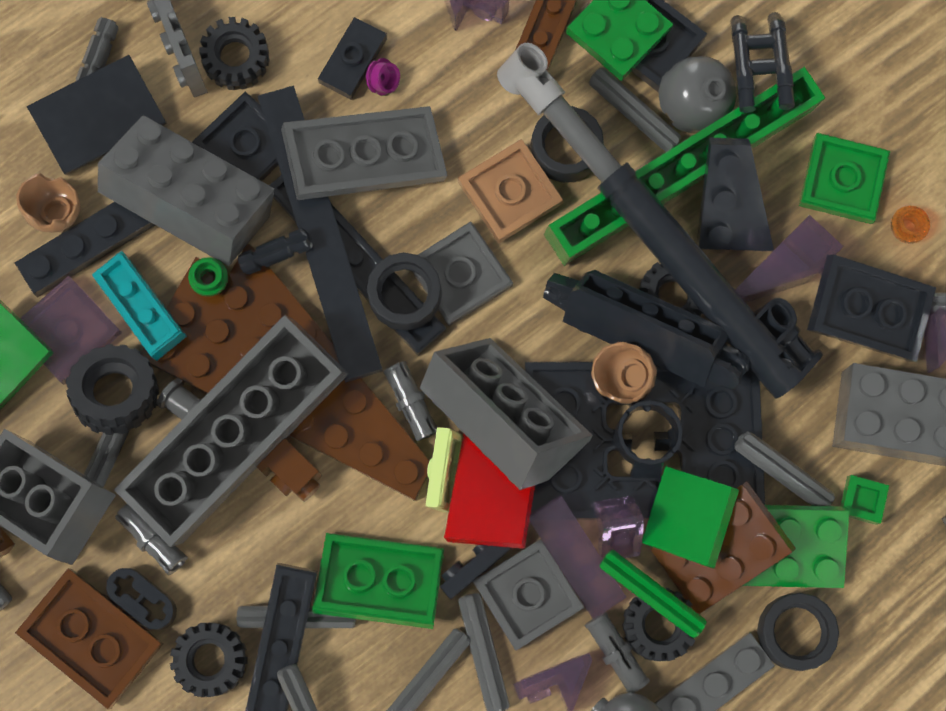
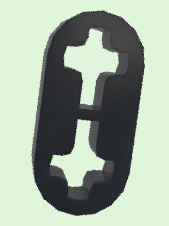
(135, 606)

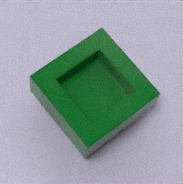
(865, 499)

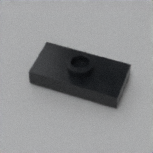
(352, 58)

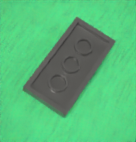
(363, 152)

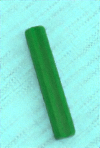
(653, 594)

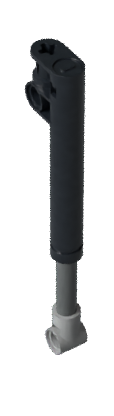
(766, 335)

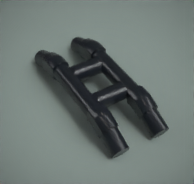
(778, 65)

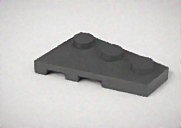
(176, 43)

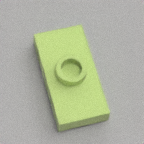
(443, 469)

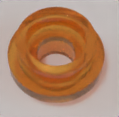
(917, 217)

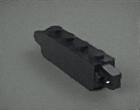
(668, 333)

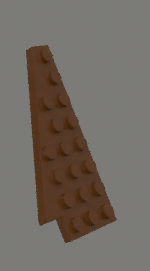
(345, 426)

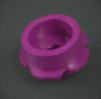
(382, 77)

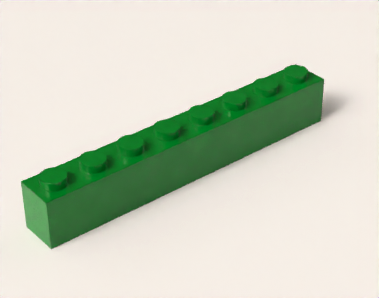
(681, 166)

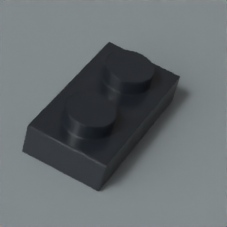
(461, 576)

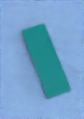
(139, 305)

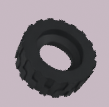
(104, 362)

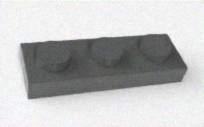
(719, 678)

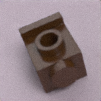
(291, 471)

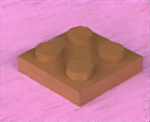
(510, 191)

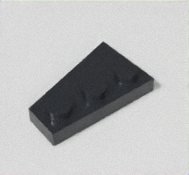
(732, 200)

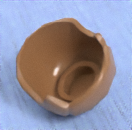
(48, 203)
(624, 372)

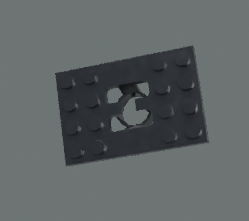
(702, 436)

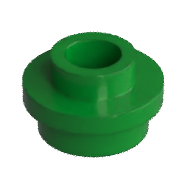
(202, 267)

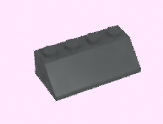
(503, 411)

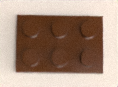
(749, 548)
(89, 638)

